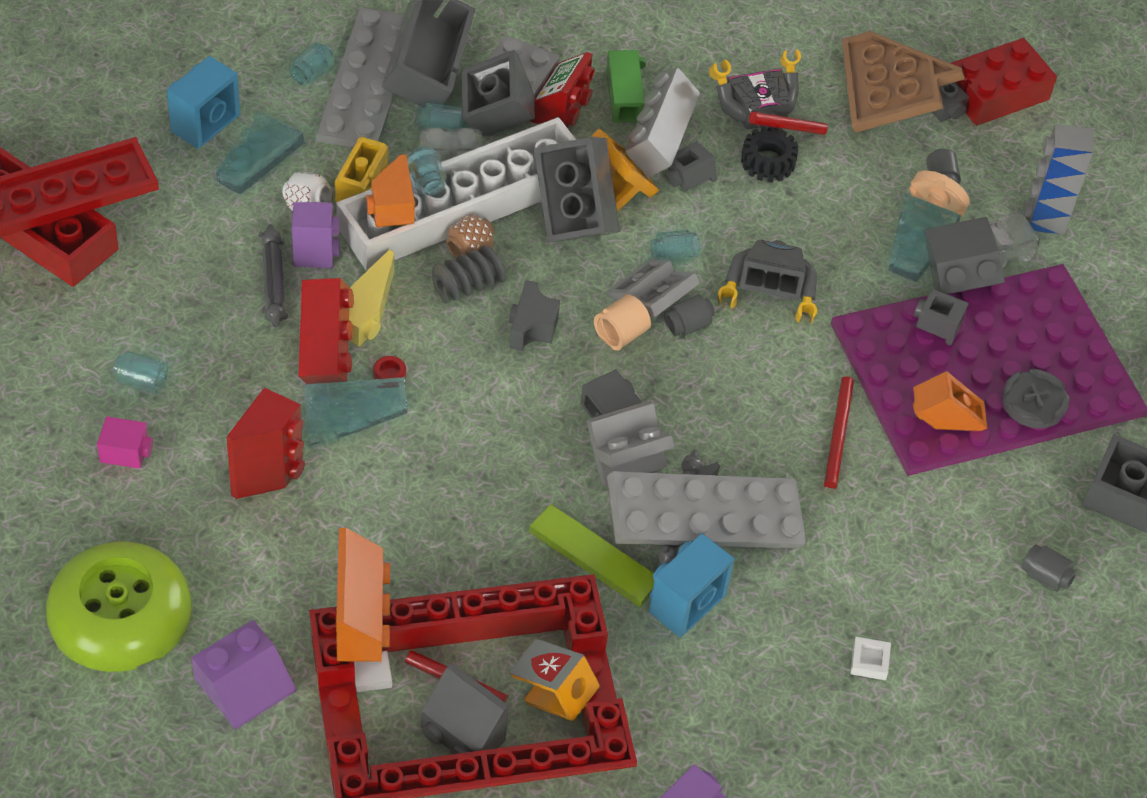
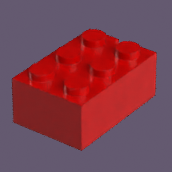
(1004, 80)

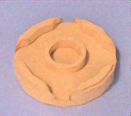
(939, 191)

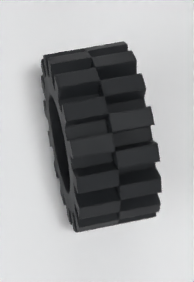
(766, 166)

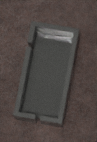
(428, 51)

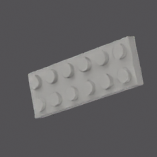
(357, 100)
(723, 508)

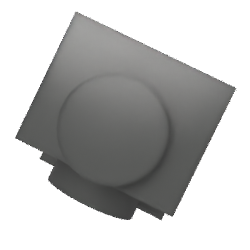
(953, 101)
(691, 167)
(941, 315)

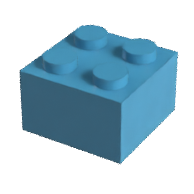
(203, 102)
(690, 584)

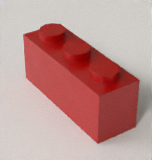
(325, 331)

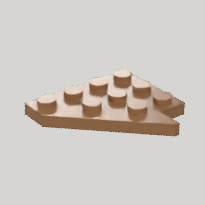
(892, 80)

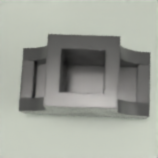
(533, 317)

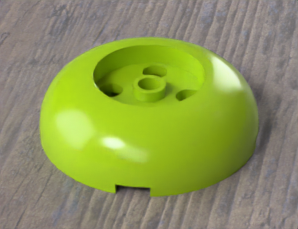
(113, 636)

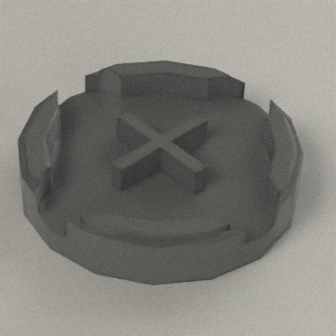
(1035, 398)

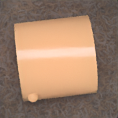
(622, 322)

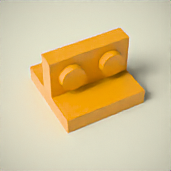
(626, 175)

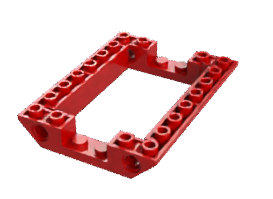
(463, 617)

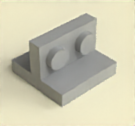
(629, 441)

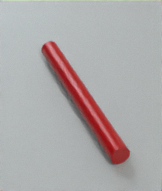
(839, 432)

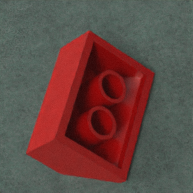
(266, 446)

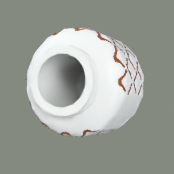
(306, 188)

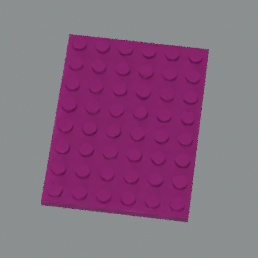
(1007, 328)

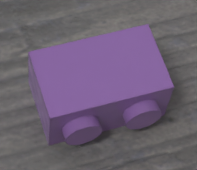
(313, 235)

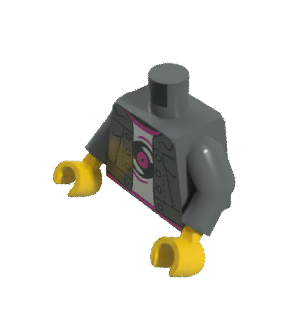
(758, 92)

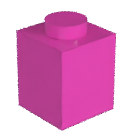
(124, 442)

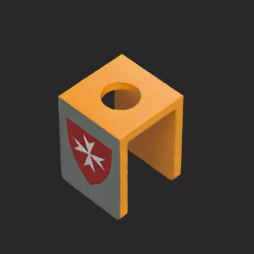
(559, 677)

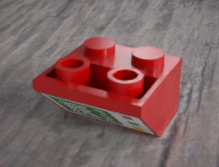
(565, 91)

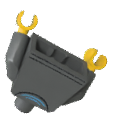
(775, 271)

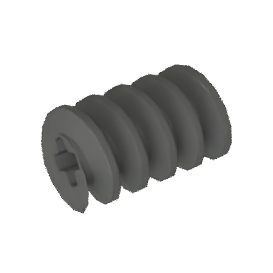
(466, 272)

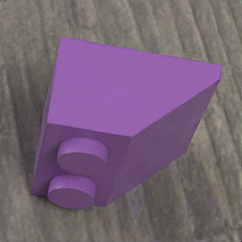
(243, 674)

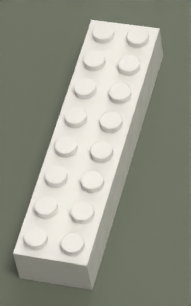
(480, 182)

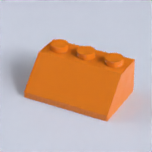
(361, 599)

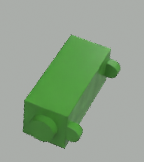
(625, 84)

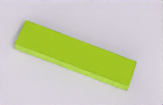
(594, 554)

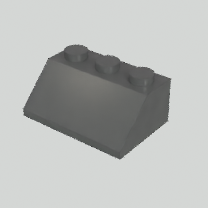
(576, 189)

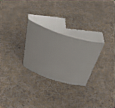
(655, 285)

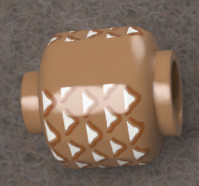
(469, 235)

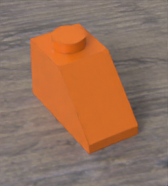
(392, 195)
(949, 404)

